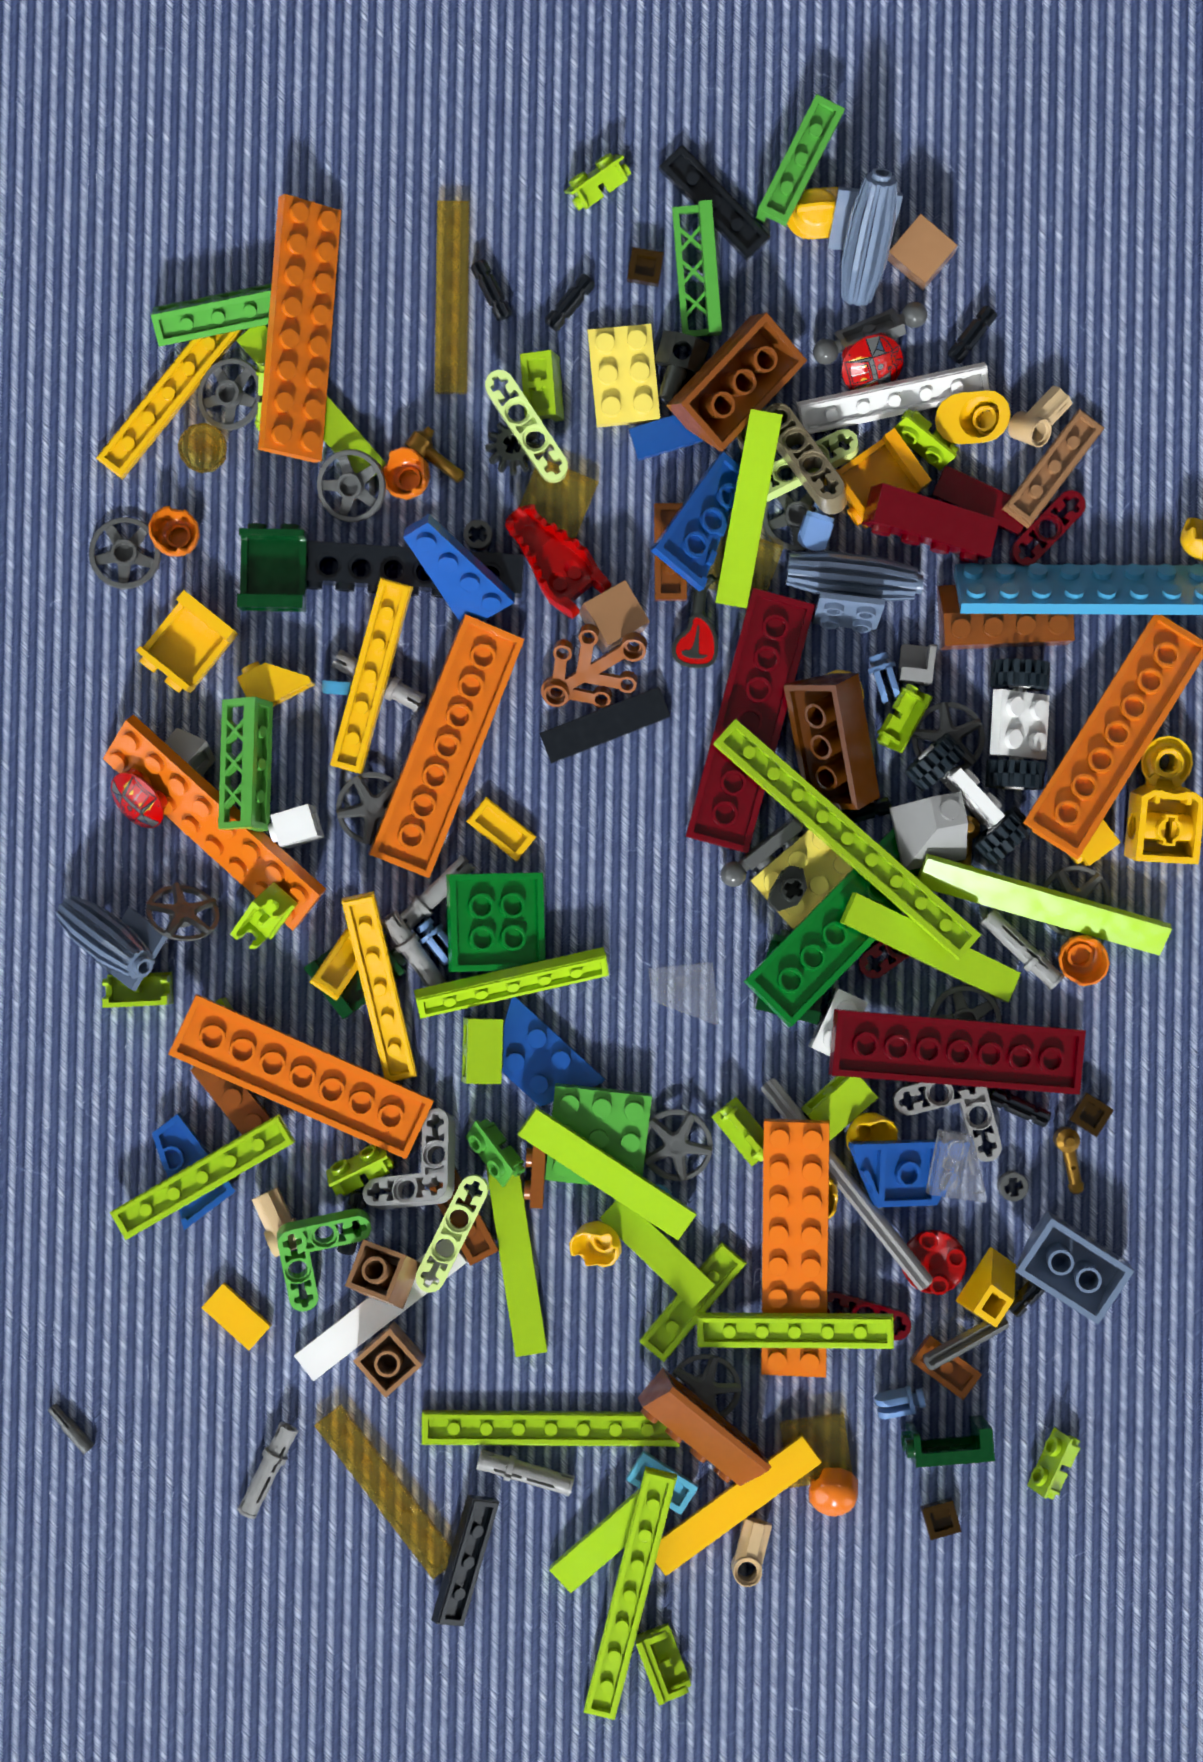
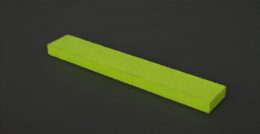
(338, 430)
(748, 508)
(913, 941)
(511, 982)
(606, 1173)
(202, 1176)
(517, 1266)
(795, 1330)

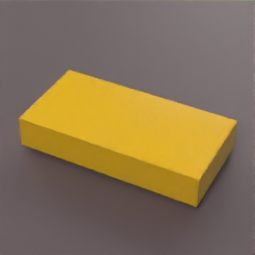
(501, 829)
(336, 968)
(236, 1316)

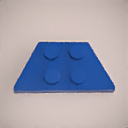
(539, 1057)
(895, 1171)

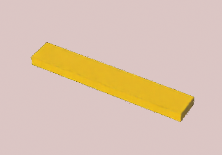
(163, 402)
(371, 675)
(379, 986)
(735, 1505)

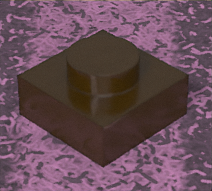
(645, 267)
(1090, 1114)
(940, 1518)

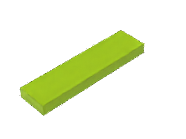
(659, 1253)
(679, 1316)
(595, 1547)

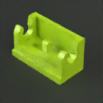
(543, 384)
(265, 915)
(153, 990)
(482, 1051)
(840, 1102)
(663, 1663)

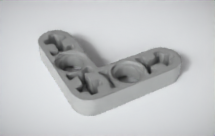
(966, 1102)
(430, 1173)

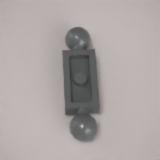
(887, 322)
(734, 872)

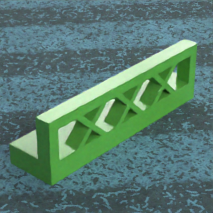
(800, 161)
(709, 269)
(211, 315)
(252, 762)

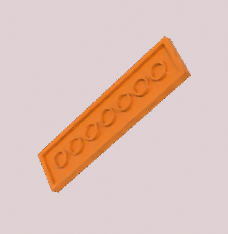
(299, 329)
(1115, 735)
(446, 746)
(195, 809)
(300, 1076)
(795, 1234)

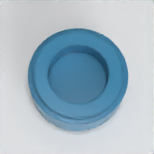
(336, 687)

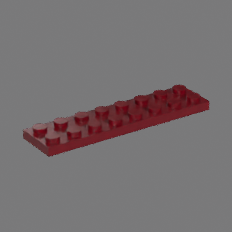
(755, 696)
(956, 1052)

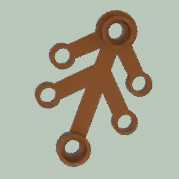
(591, 672)

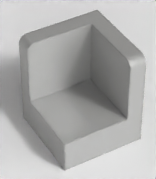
(916, 664)
(191, 749)

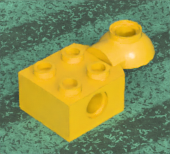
(1162, 814)

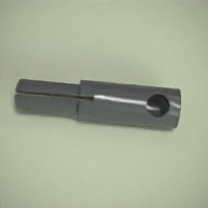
(71, 1429)

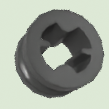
(477, 525)
(1020, 1191)

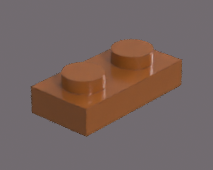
(535, 1187)
(954, 1375)

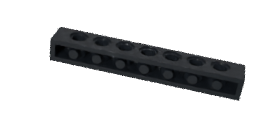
(381, 557)

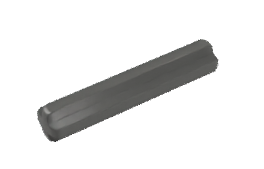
(962, 1343)

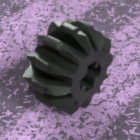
(501, 453)

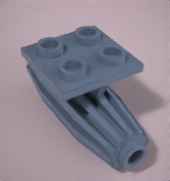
(865, 231)
(851, 586)
(120, 946)

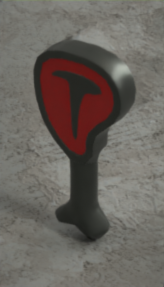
(698, 642)

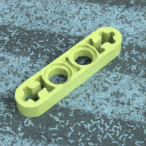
(529, 424)
(839, 458)
(454, 1234)

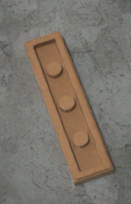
(1053, 468)

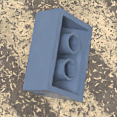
(1073, 1267)

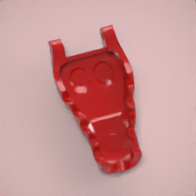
(558, 562)

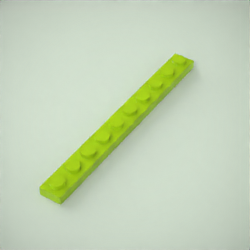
(847, 839)

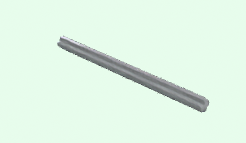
(856, 1195)

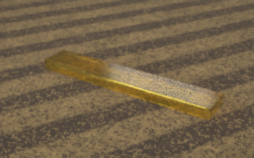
(452, 297)
(385, 1490)

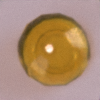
(202, 448)

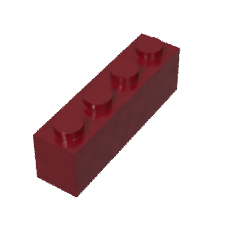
(930, 522)

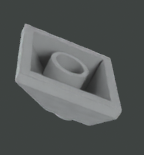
(931, 826)

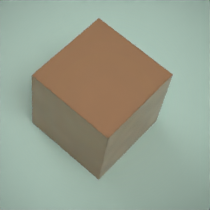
(922, 252)
(615, 615)
(382, 1274)
(389, 1359)

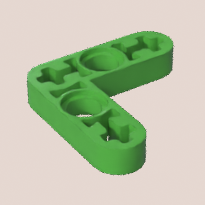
(308, 1242)

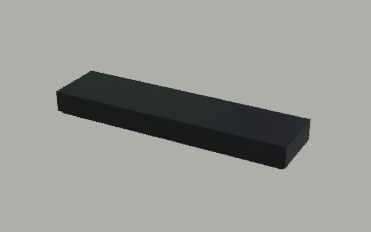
(728, 215)
(605, 725)
(465, 1560)

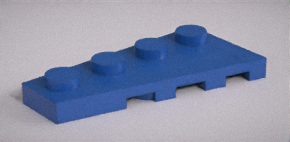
(696, 529)
(456, 572)

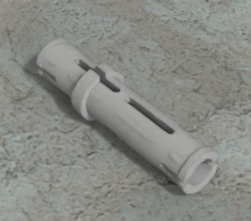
(395, 688)
(434, 894)
(410, 947)
(1022, 949)
(273, 1458)
(528, 1473)

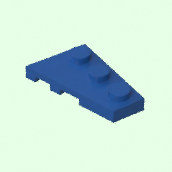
(177, 1150)

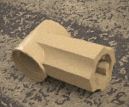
(1036, 424)
(273, 1215)
(752, 1549)

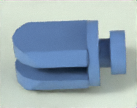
(815, 530)
(881, 665)
(429, 931)
(899, 1402)

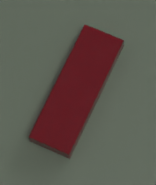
(975, 496)

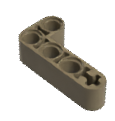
(804, 459)

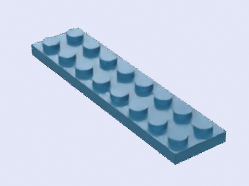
(1079, 589)

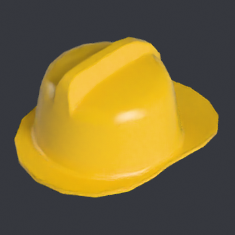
(814, 213)
(972, 417)

